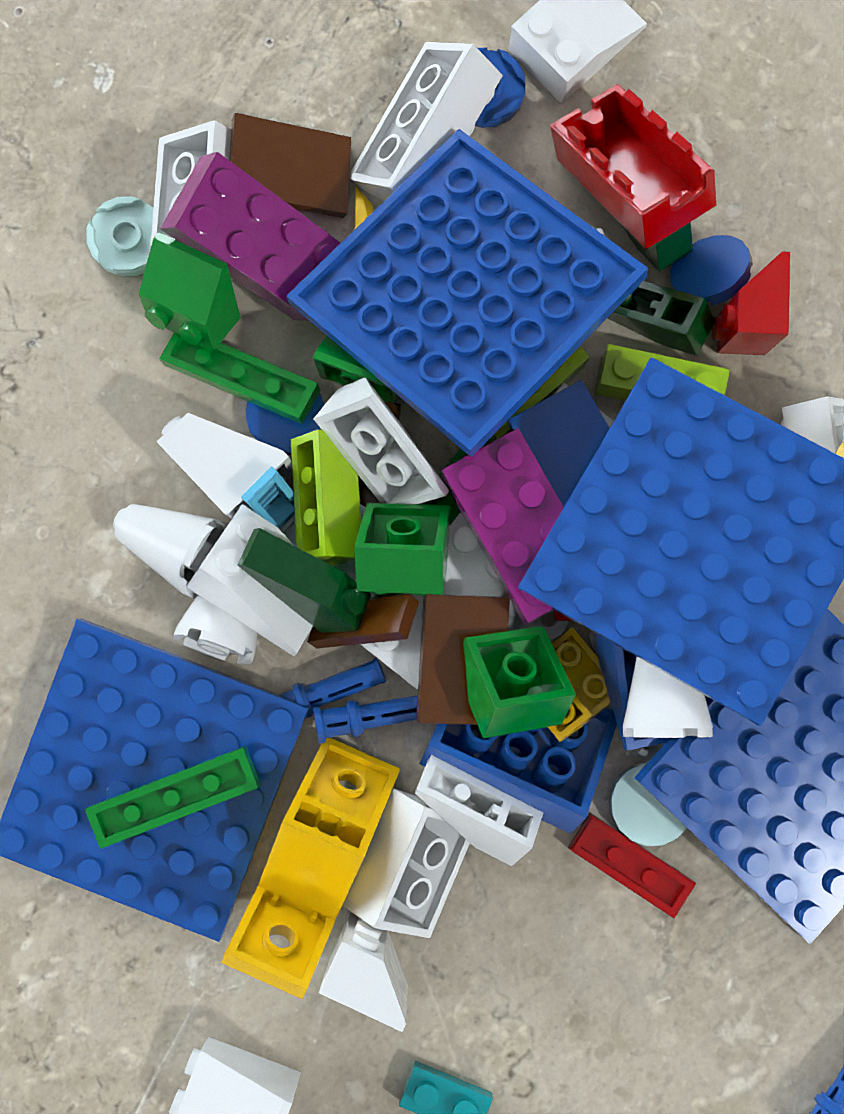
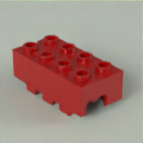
(635, 165)

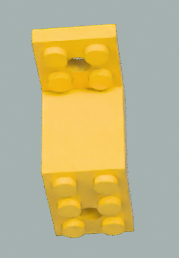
(311, 867)

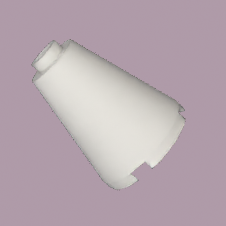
(168, 541)
(216, 633)
(664, 706)

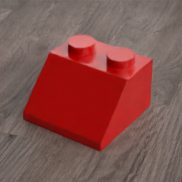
(757, 313)

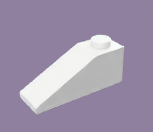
(479, 811)

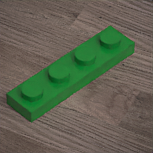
(244, 377)
(173, 797)

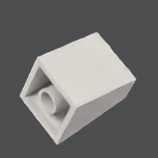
(221, 459)
(234, 1083)

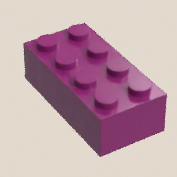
(249, 229)
(507, 510)

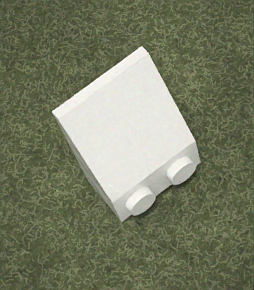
(572, 40)
(239, 594)

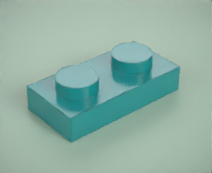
(440, 1093)

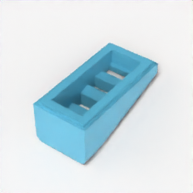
(271, 498)

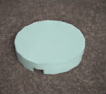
(129, 248)
(639, 813)

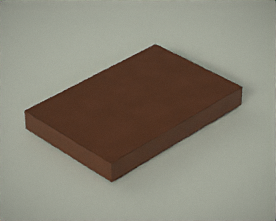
(294, 162)
(442, 668)

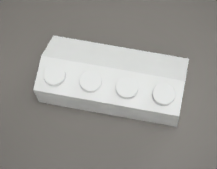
(437, 97)

